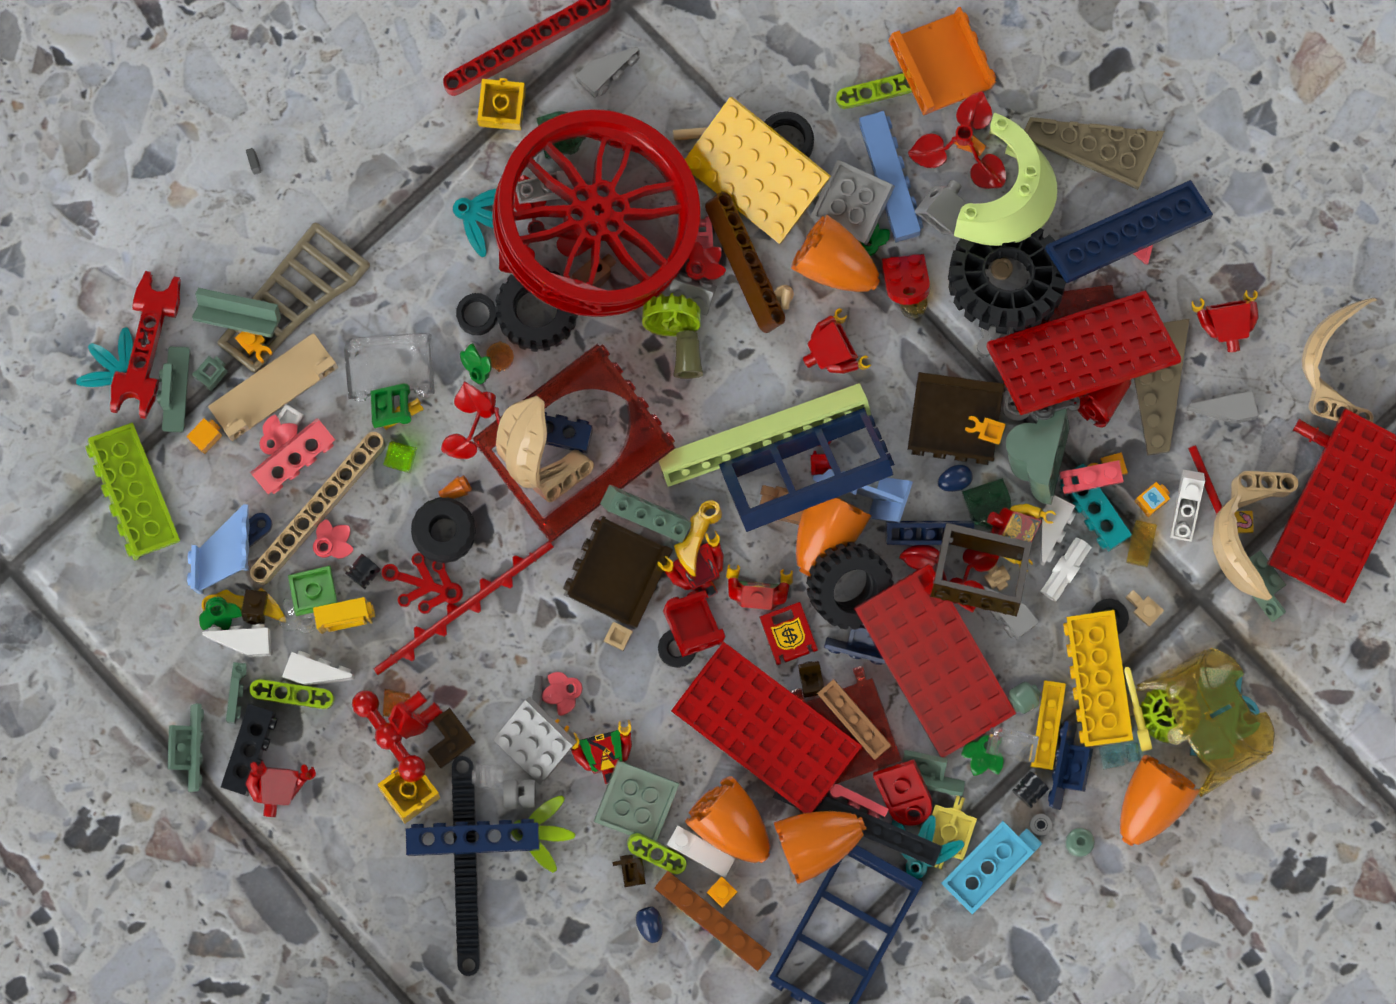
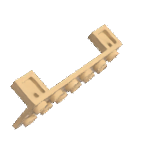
(273, 387)

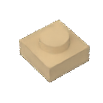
(618, 636)

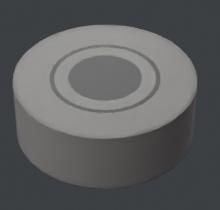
(1040, 825)

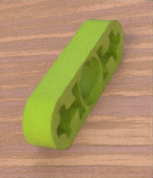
(674, 855)

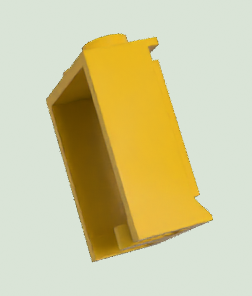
(343, 615)

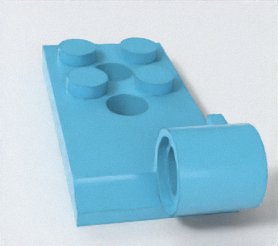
(1007, 854)

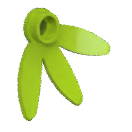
(547, 833)

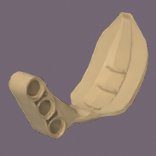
(1311, 358)
(521, 446)
(1225, 537)

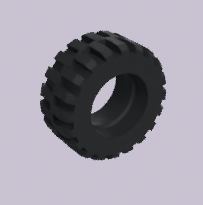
(527, 336)
(832, 568)

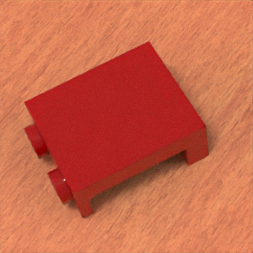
(692, 623)

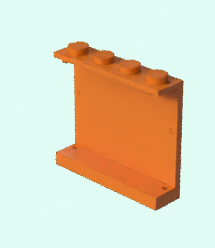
(942, 62)

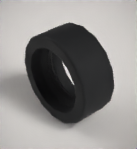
(476, 330)

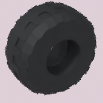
(440, 509)

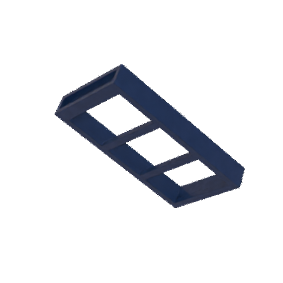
(813, 494)
(884, 869)

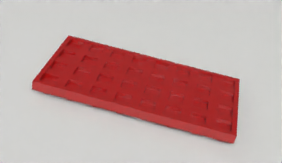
(1083, 352)
(1340, 509)
(935, 662)
(766, 728)

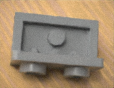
(699, 290)

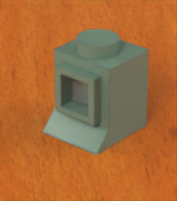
(210, 372)

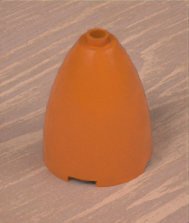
(835, 258)
(826, 527)
(1153, 800)
(731, 822)
(818, 840)

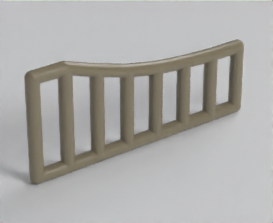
(296, 320)

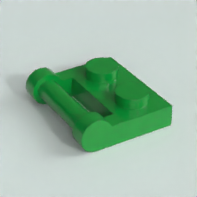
(383, 405)

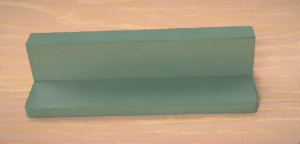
(236, 312)

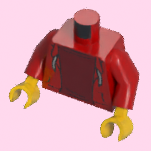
(708, 567)

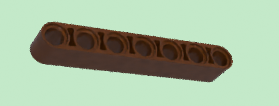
(745, 262)

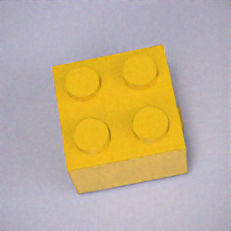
(501, 104)
(406, 797)

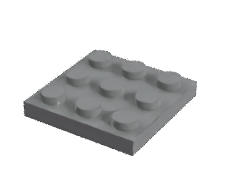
(853, 200)
(534, 740)

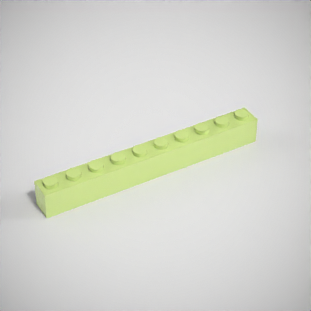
(709, 452)

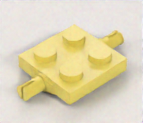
(953, 826)

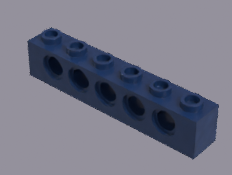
(529, 841)

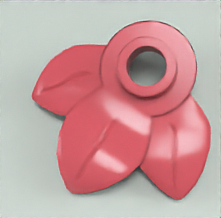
(278, 433)
(334, 538)
(559, 694)

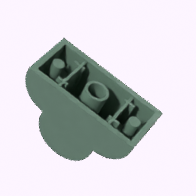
(1038, 452)

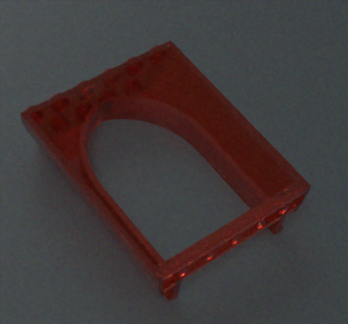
(642, 448)

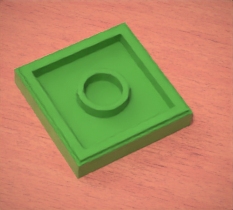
(312, 589)

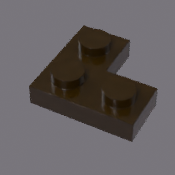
(455, 742)

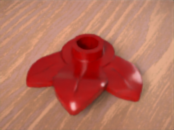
(708, 262)

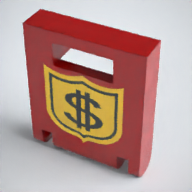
(788, 637)

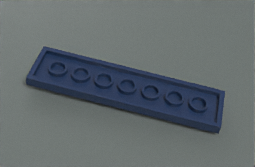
(1128, 231)

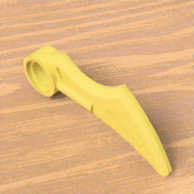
(1143, 734)

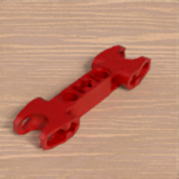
(137, 381)

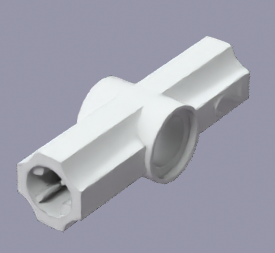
(1065, 569)

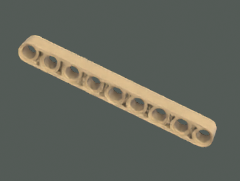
(316, 518)

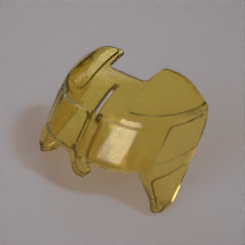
(1231, 739)

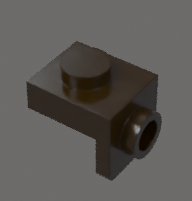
(254, 606)
(810, 678)
(632, 870)

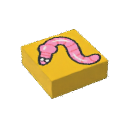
(1244, 521)

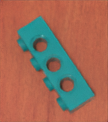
(1107, 513)

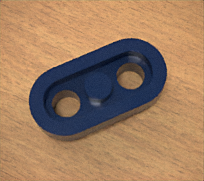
(255, 532)

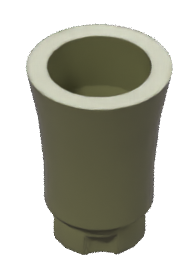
(687, 356)

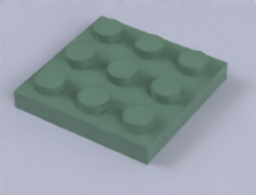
(636, 801)

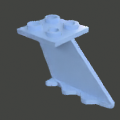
(888, 498)
(222, 553)

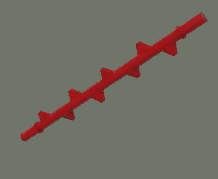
(454, 611)

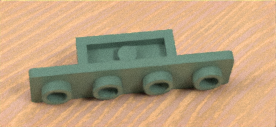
(174, 389)
(1273, 583)
(185, 747)
(933, 771)

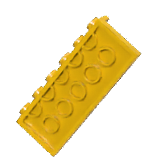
(1098, 679)

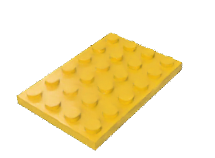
(757, 168)

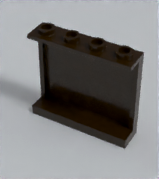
(943, 412)
(616, 572)

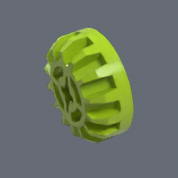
(670, 315)
(1155, 729)

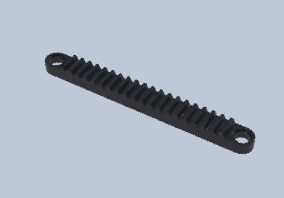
(465, 871)

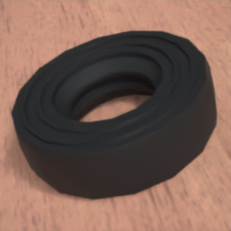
(1118, 607)
(667, 657)

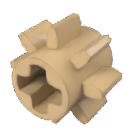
(997, 578)

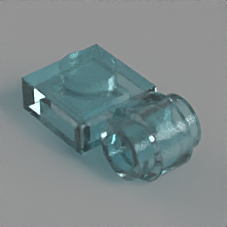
(1113, 756)

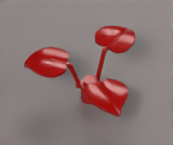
(975, 113)
(564, 243)
(470, 400)
(921, 555)

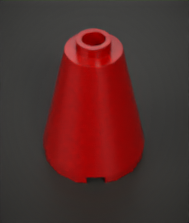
(1102, 403)

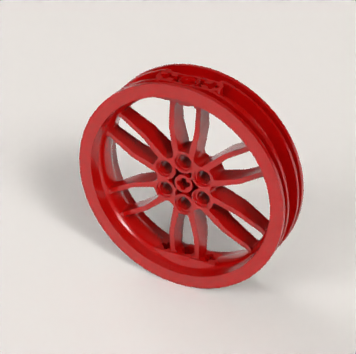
(619, 132)

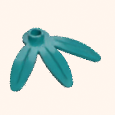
(475, 213)
(107, 360)
(927, 832)

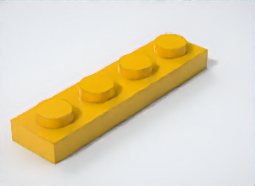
(1048, 724)

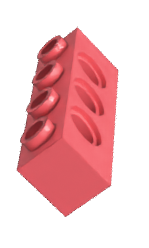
(263, 472)

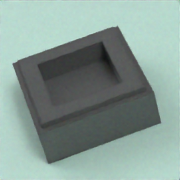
(253, 161)

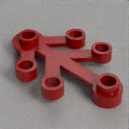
(426, 585)

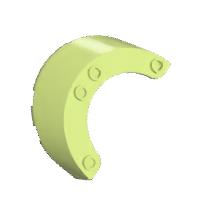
(1024, 206)

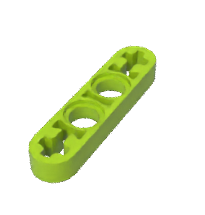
(875, 87)
(292, 691)

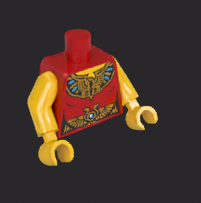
(1018, 522)

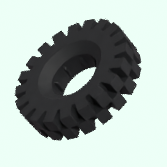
(999, 306)

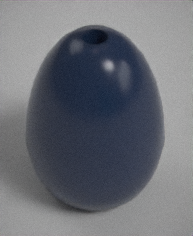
(955, 478)
(649, 924)

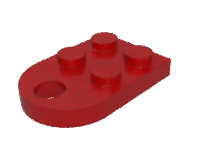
(906, 276)
(903, 791)

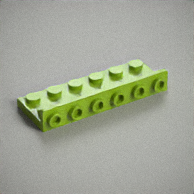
(132, 491)

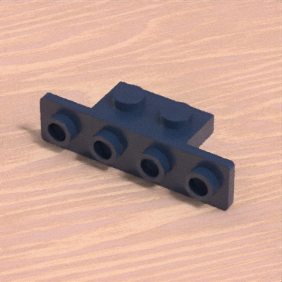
(858, 646)
(1071, 767)

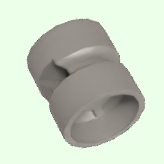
(512, 797)

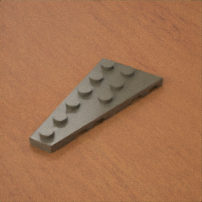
(1107, 149)
(1158, 395)

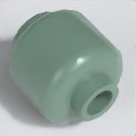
(1024, 697)
(1079, 842)

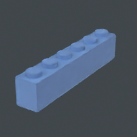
(888, 167)

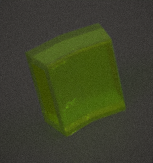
(400, 456)

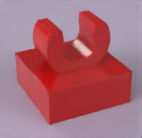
(819, 463)

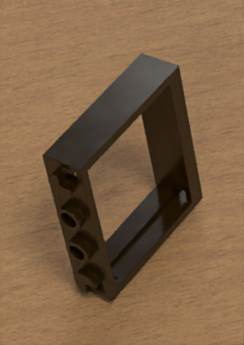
(986, 543)

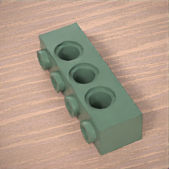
(645, 513)

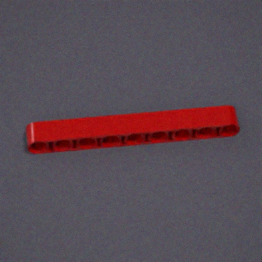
(521, 51)

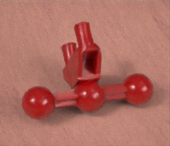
(402, 723)

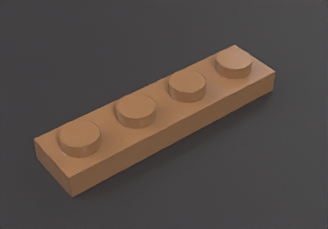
(854, 719)

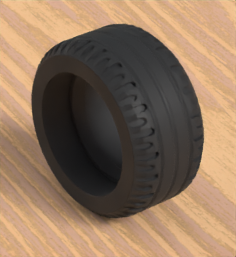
(798, 122)

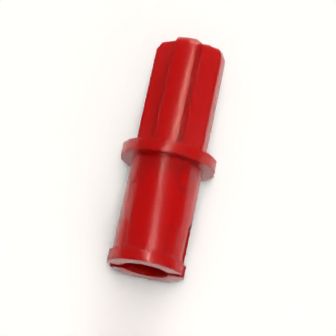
(1311, 433)

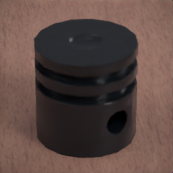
(363, 571)
(1030, 789)

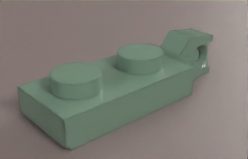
(236, 690)

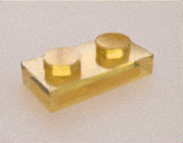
(1141, 543)

